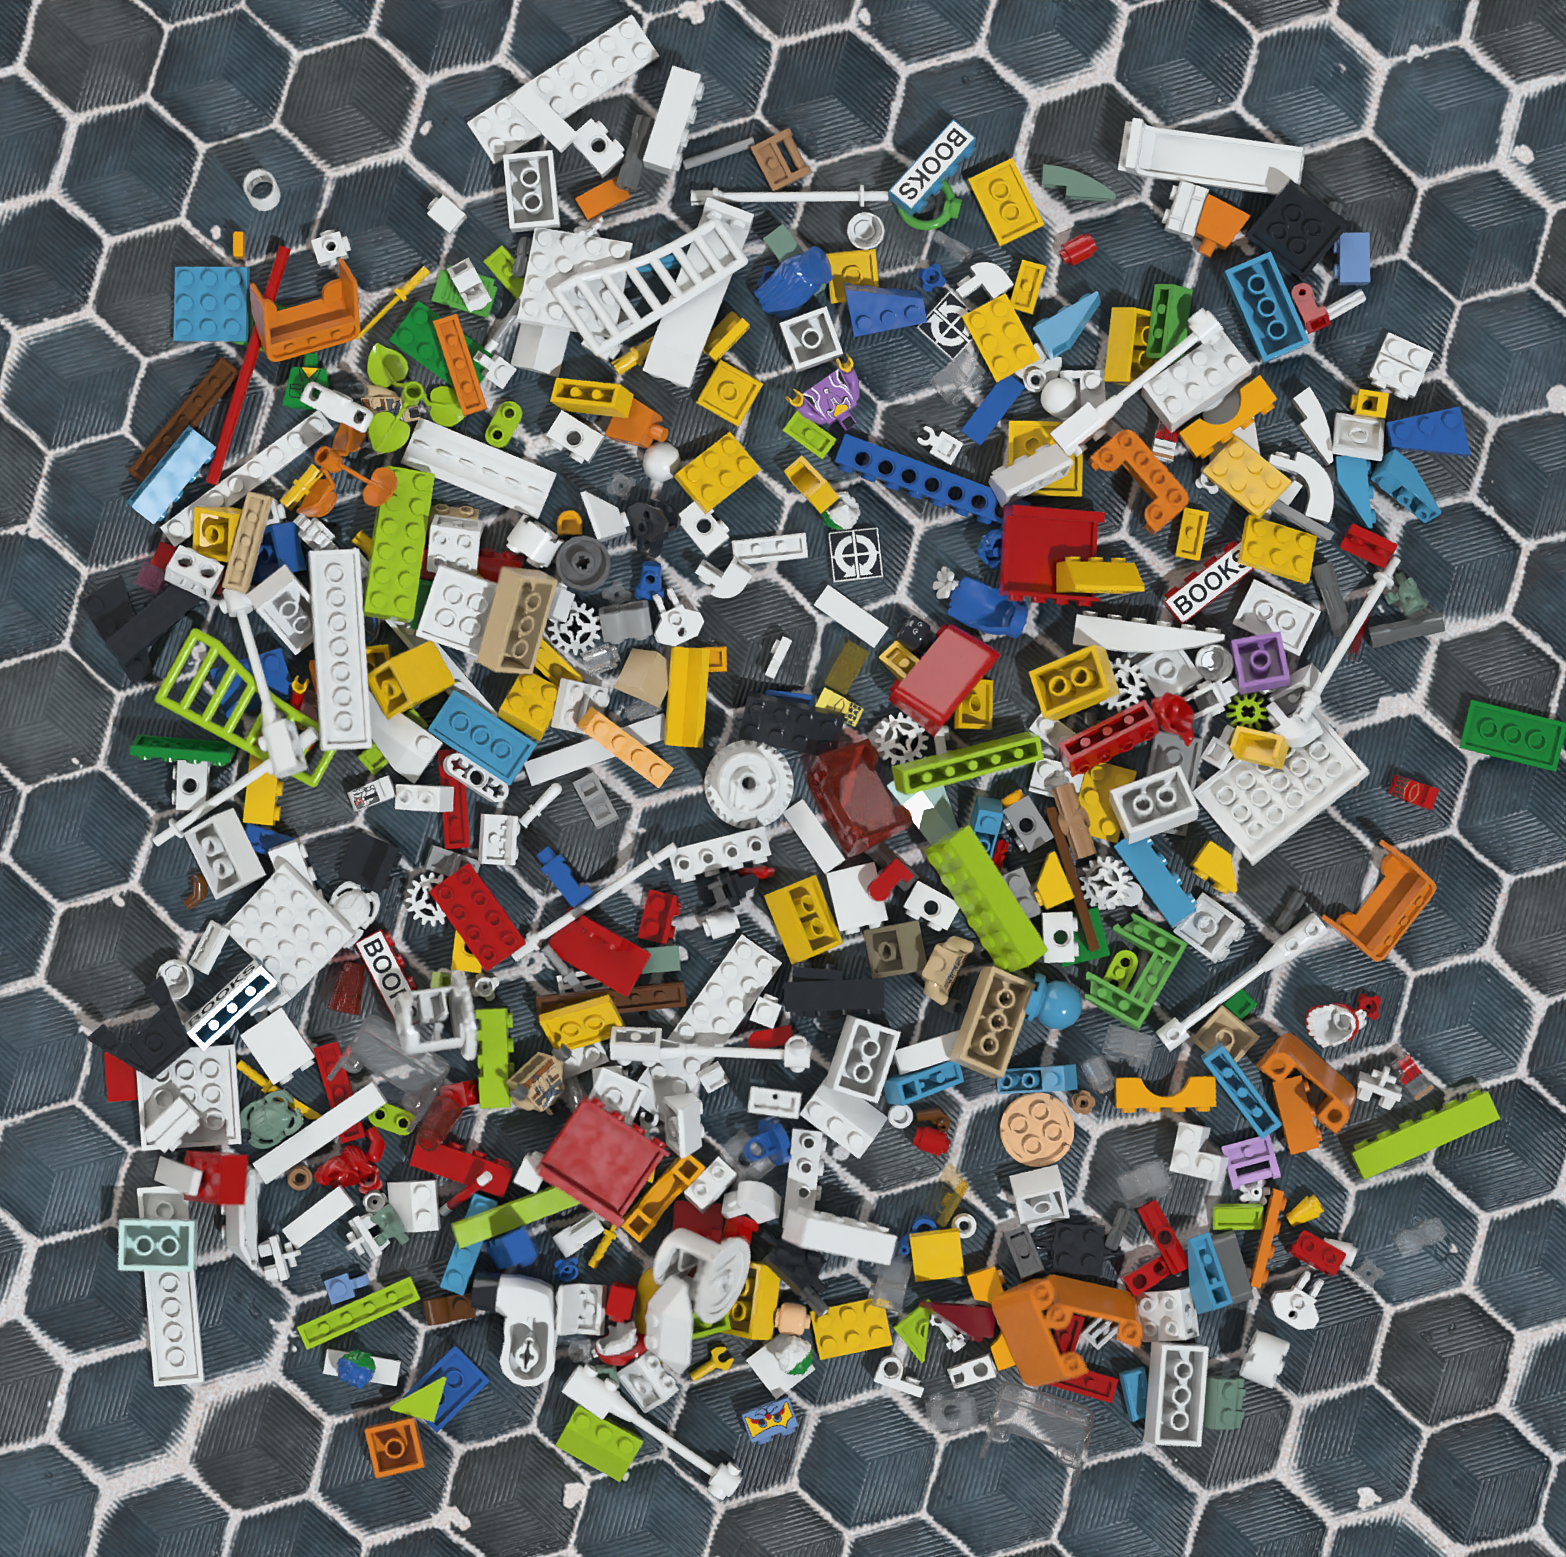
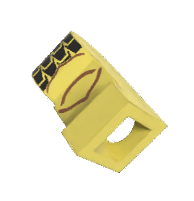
(835, 702)

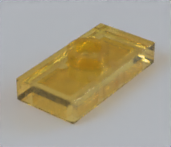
(846, 667)
(951, 1202)

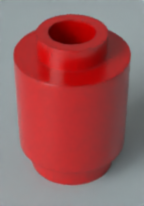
(1077, 249)
(931, 1141)

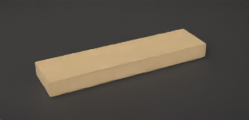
(247, 542)

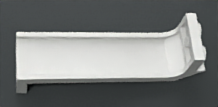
(1208, 159)
(686, 329)

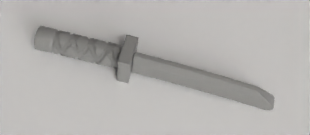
(568, 975)

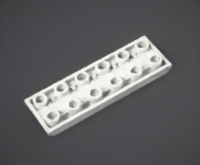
(479, 468)

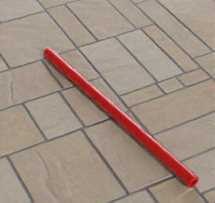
(245, 373)

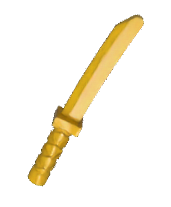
(400, 294)
(266, 1084)
(602, 1247)

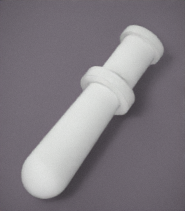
(549, 795)

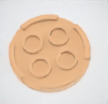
(1037, 1129)

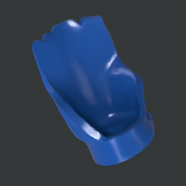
(794, 283)
(986, 610)

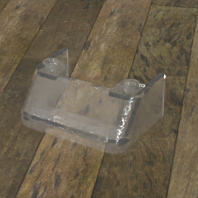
(380, 1050)
(1043, 1420)

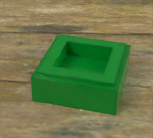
(1240, 1004)

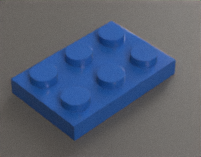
(462, 1384)

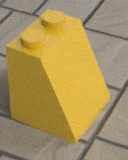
(410, 679)

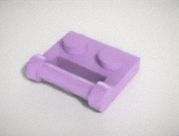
(1249, 1153)

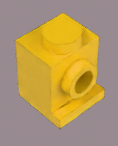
(1379, 404)

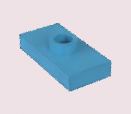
(1135, 1392)

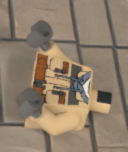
(383, 400)
(944, 968)
(540, 1081)

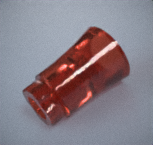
(348, 989)
(438, 1123)

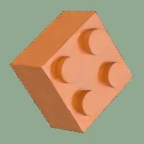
(395, 1446)

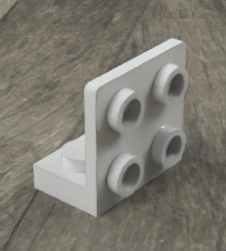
(454, 543)
(1167, 1315)

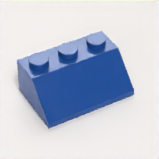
(276, 674)

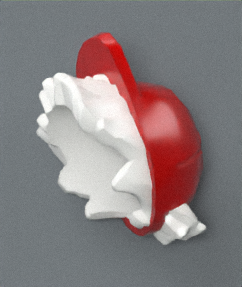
(1334, 1023)
(620, 1344)

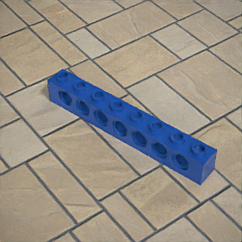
(852, 446)

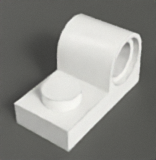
(909, 1385)

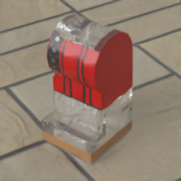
(1411, 1077)

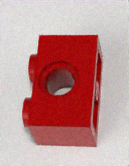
(620, 1301)

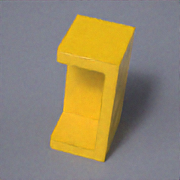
(811, 484)
(1259, 747)

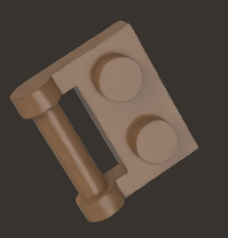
(773, 164)

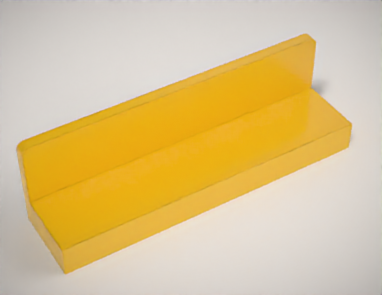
(687, 697)

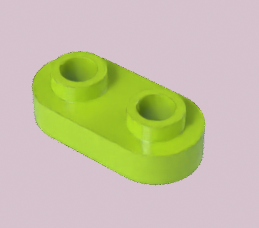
(503, 424)
(1121, 974)
(391, 1119)

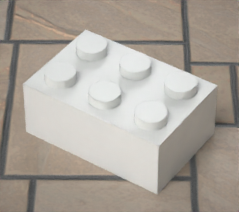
(531, 191)
(286, 608)
(1154, 804)
(224, 853)
(862, 1059)

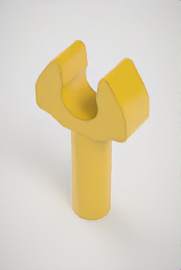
(712, 1364)

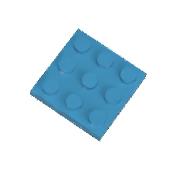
(211, 304)

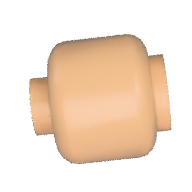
(792, 1319)

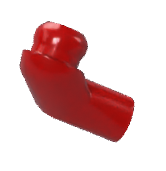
(377, 1145)

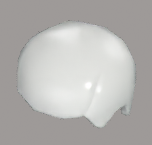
(865, 230)
(1059, 397)
(661, 461)
(1214, 662)
(177, 977)

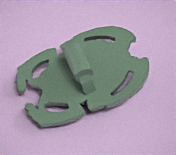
(270, 1119)

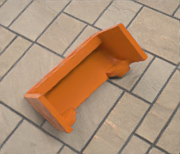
(311, 324)
(1389, 908)

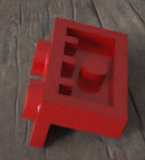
(1368, 545)
(658, 917)
(1317, 1253)

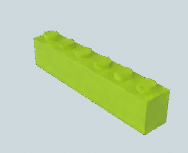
(967, 763)
(1425, 1134)

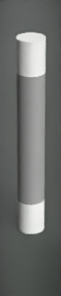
(504, 327)

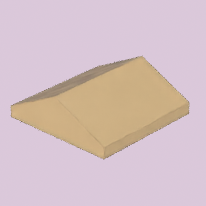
(645, 676)
(1229, 1030)

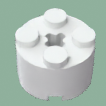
(534, 541)
(1264, 1359)

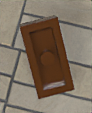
(448, 1308)

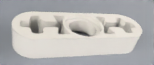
(457, 774)

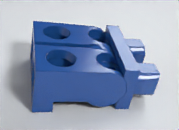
(562, 877)

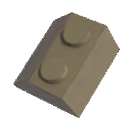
(895, 949)

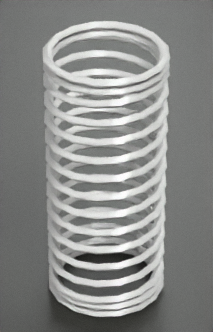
(261, 176)

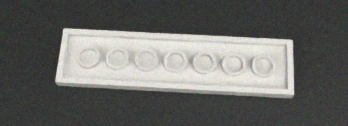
(567, 86)
(340, 649)
(710, 1021)
(171, 1301)

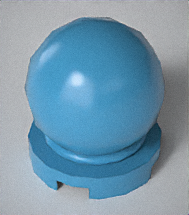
(1053, 1003)

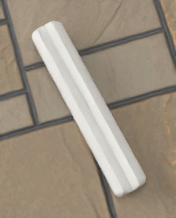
(1344, 304)

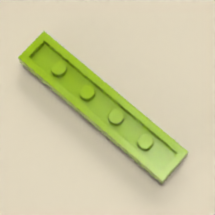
(358, 1312)

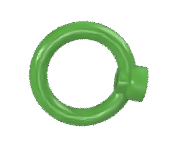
(950, 210)

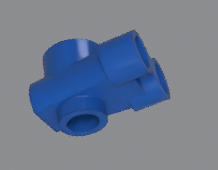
(649, 585)

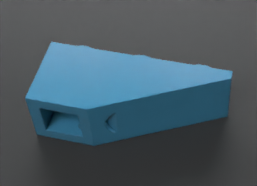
(1063, 329)
(1352, 480)
(1403, 482)
(986, 821)
(1038, 1079)

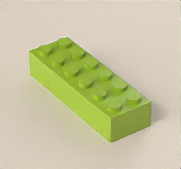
(398, 548)
(985, 900)

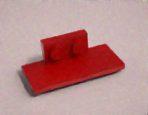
(478, 917)
(600, 953)
(706, 1225)

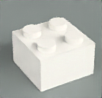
(811, 339)

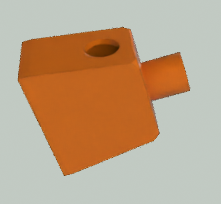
(1218, 225)
(638, 428)

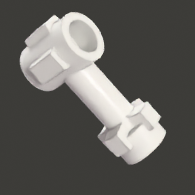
(955, 1341)

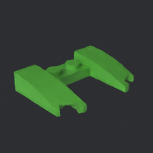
(1165, 953)

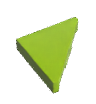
(914, 1331)
(423, 1402)

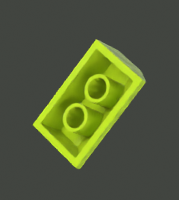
(600, 1442)

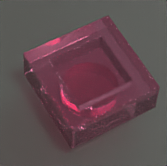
(150, 577)

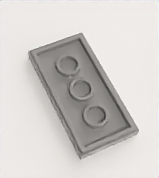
(1169, 752)

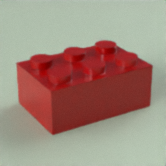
(221, 1179)

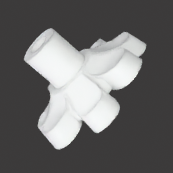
(589, 228)
(945, 583)
(1249, 1192)

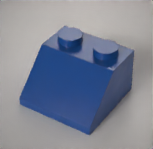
(279, 548)

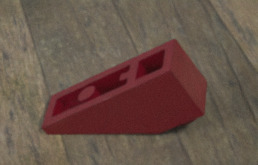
(966, 1319)

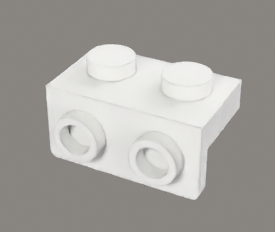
(498, 839)

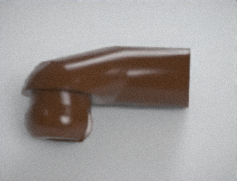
(199, 891)
(936, 1116)

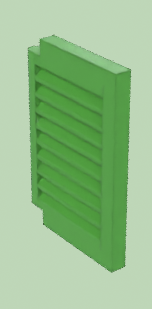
(448, 294)

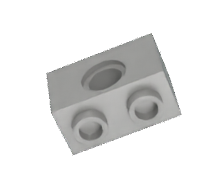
(1039, 833)

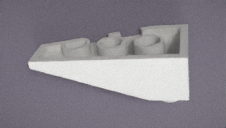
(402, 742)

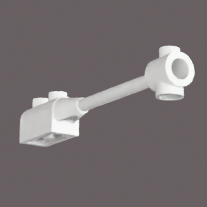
(1091, 421)
(279, 734)
(1284, 950)
(647, 1046)
(603, 1397)

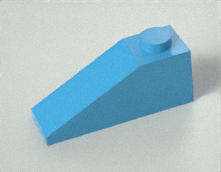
(922, 1082)
(1206, 1275)

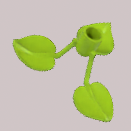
(391, 433)

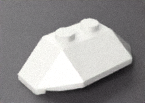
(242, 1225)
(670, 1324)

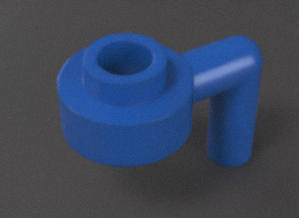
(905, 1241)

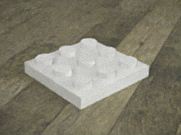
(457, 610)

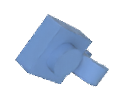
(342, 1286)

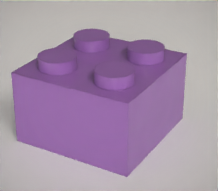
(1260, 662)

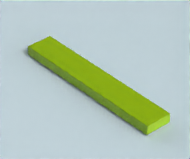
(511, 1216)

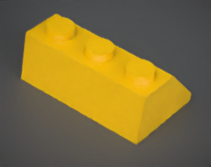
(1127, 345)
(1097, 576)
(803, 919)
(756, 1306)

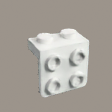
(580, 1309)

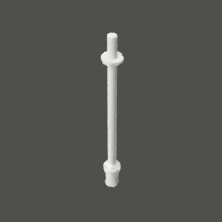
(699, 197)
(1312, 697)
(176, 827)
(534, 940)

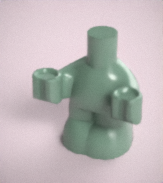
(1408, 595)
(390, 1224)

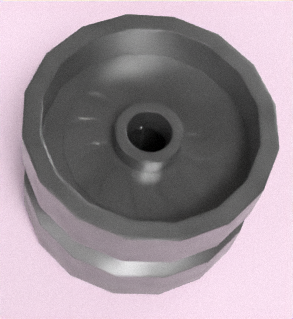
(581, 549)

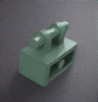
(1223, 1403)

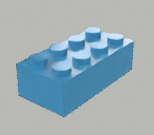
(1266, 308)

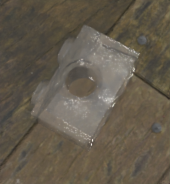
(734, 1148)
(964, 1418)

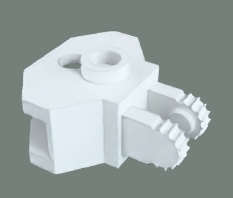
(674, 619)
(1213, 696)
(1299, 1301)

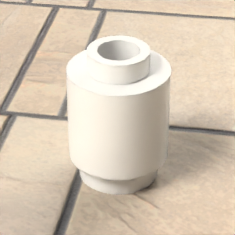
(721, 923)

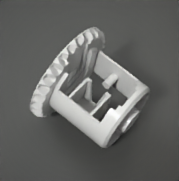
(768, 787)
(433, 1009)
(719, 1274)

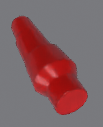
(760, 871)

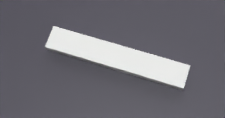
(590, 751)
(320, 1132)

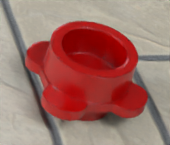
(1374, 1003)
(366, 1186)

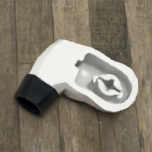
(528, 1323)

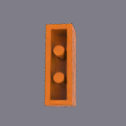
(1296, 1114)

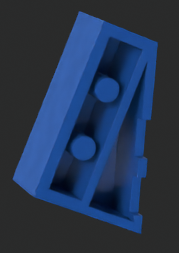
(882, 309)
(1430, 433)
(513, 1248)

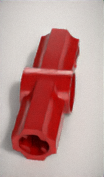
(1156, 1222)

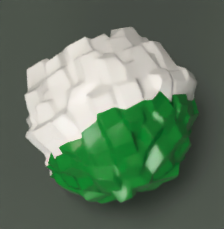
(842, 513)
(794, 1355)

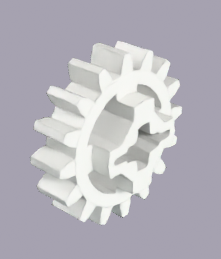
(315, 534)
(586, 628)
(1124, 675)
(886, 746)
(1101, 892)
(421, 904)

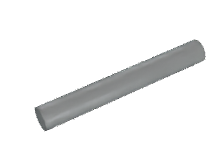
(718, 153)

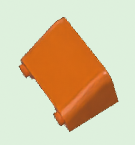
(1094, 1301)
(1029, 1337)

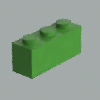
(1168, 320)

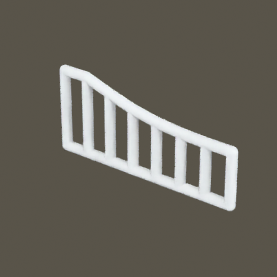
(630, 267)

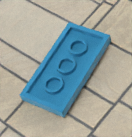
(482, 737)

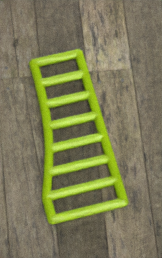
(227, 732)

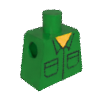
(300, 377)

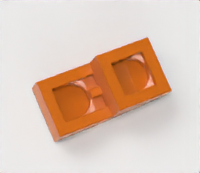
(601, 198)

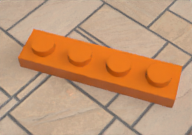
(460, 364)
(1270, 1228)

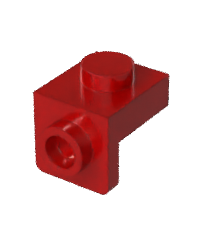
(463, 1093)

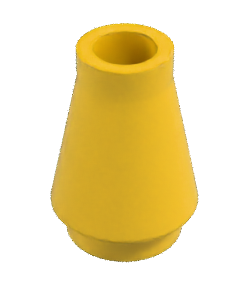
(1305, 1211)

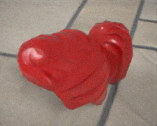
(1174, 715)
(344, 1168)

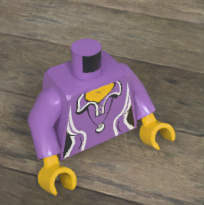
(831, 397)

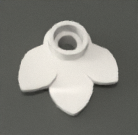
(1043, 369)

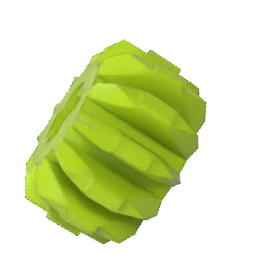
(1247, 703)

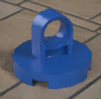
(772, 1141)

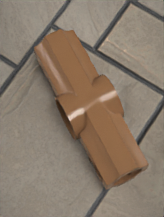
(1074, 821)

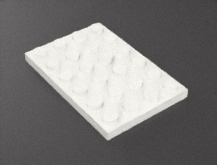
(1267, 804)

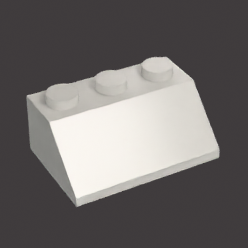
(1029, 474)
(844, 1118)

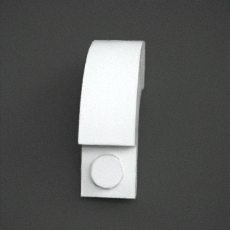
(1317, 483)

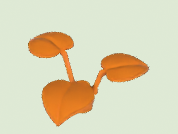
(323, 498)

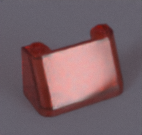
(855, 798)

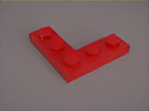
(1090, 1383)

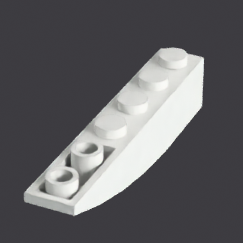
(1138, 636)

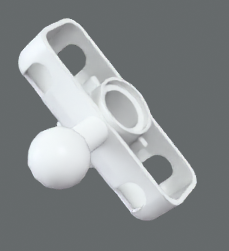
(337, 406)

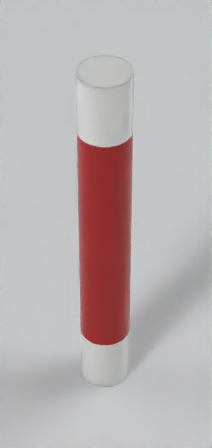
(465, 1193)

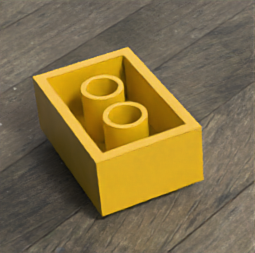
(1074, 682)

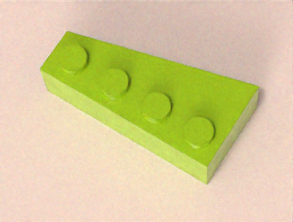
(494, 1057)

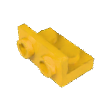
(725, 336)

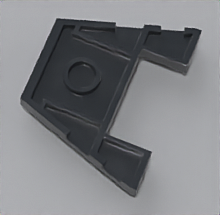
(155, 1042)

